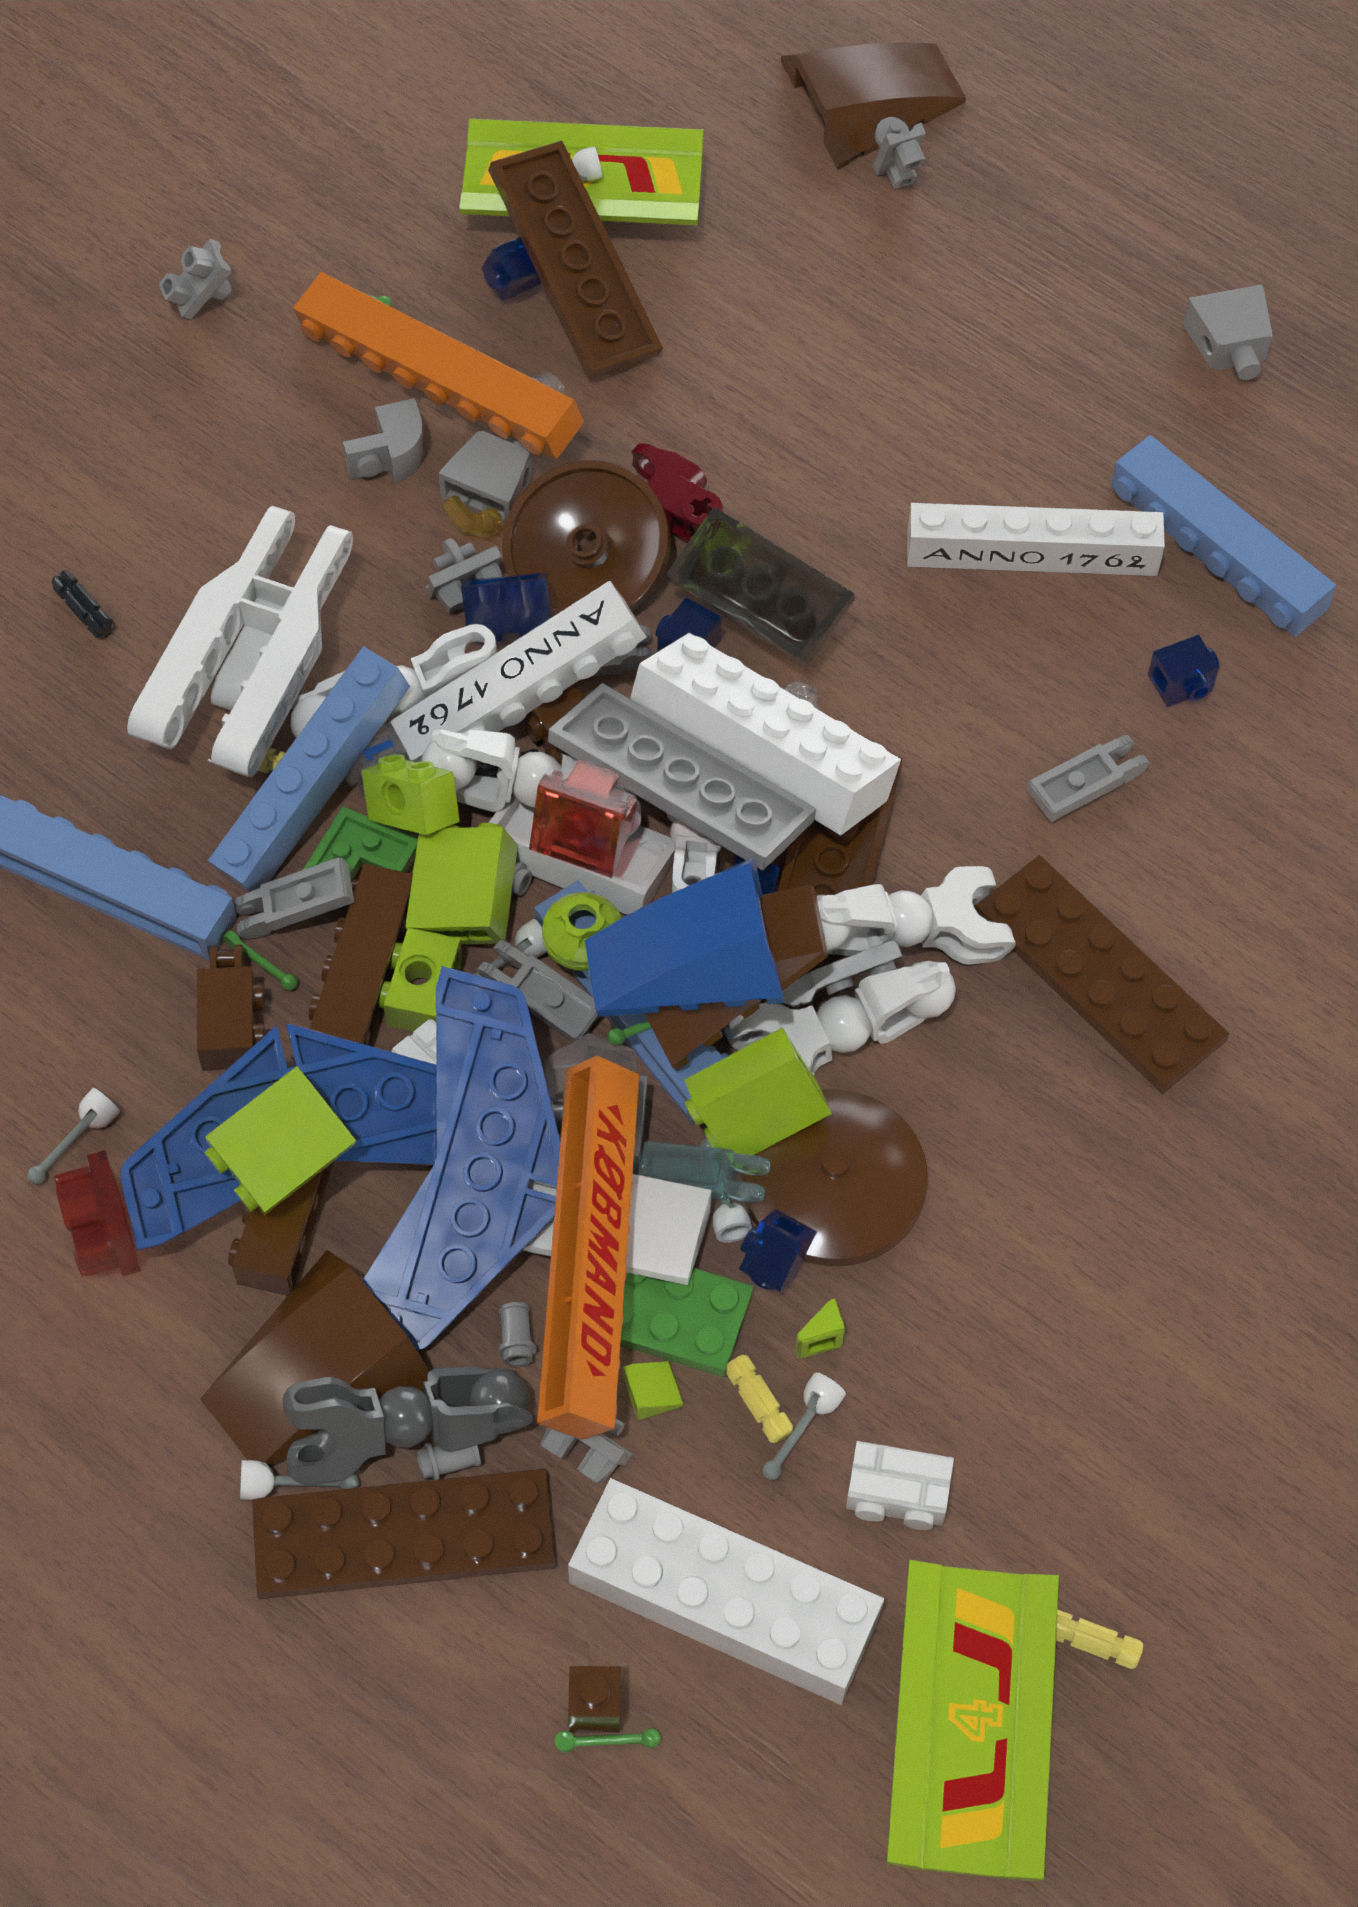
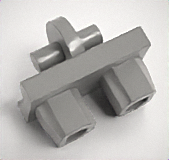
(898, 151)
(202, 278)
(448, 582)
(601, 1457)

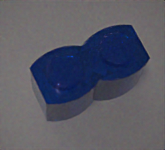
(508, 603)

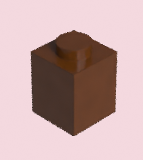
(594, 1699)

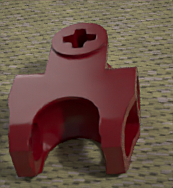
(678, 487)

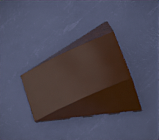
(870, 83)
(797, 946)
(319, 1331)

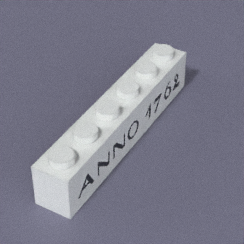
(1035, 539)
(526, 671)

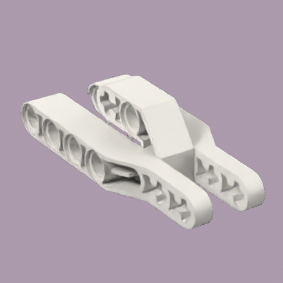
(266, 661)

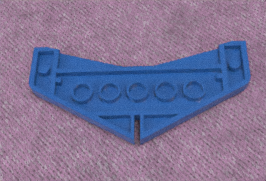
(375, 1093)
(490, 1142)

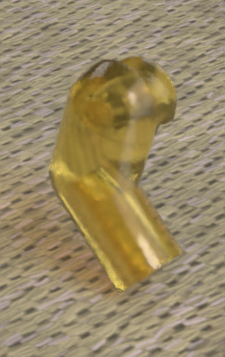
(472, 524)

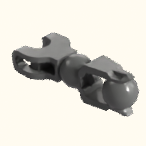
(358, 1423)

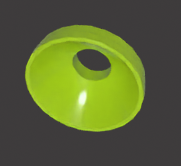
(566, 942)

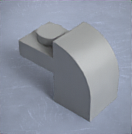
(395, 448)

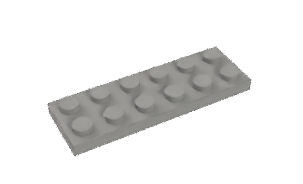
(683, 775)

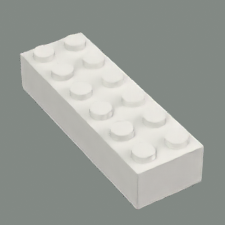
(767, 730)
(725, 1591)

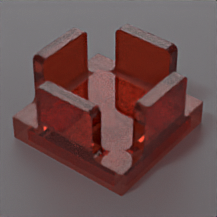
(580, 819)
(96, 1218)

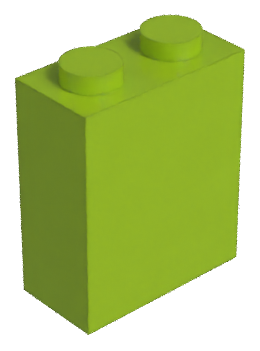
(463, 883)
(756, 1096)
(278, 1142)

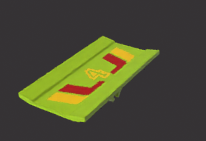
(645, 170)
(974, 1723)

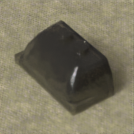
(760, 586)

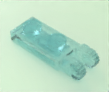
(704, 1169)

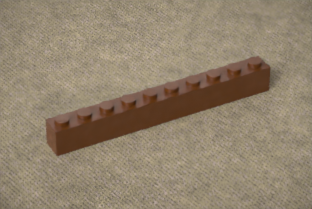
(348, 1008)

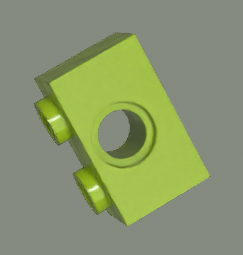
(410, 795)
(419, 956)

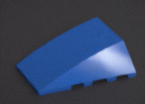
(687, 949)

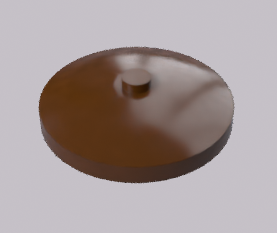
(588, 528)
(848, 1178)

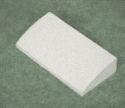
(639, 871)
(664, 1225)

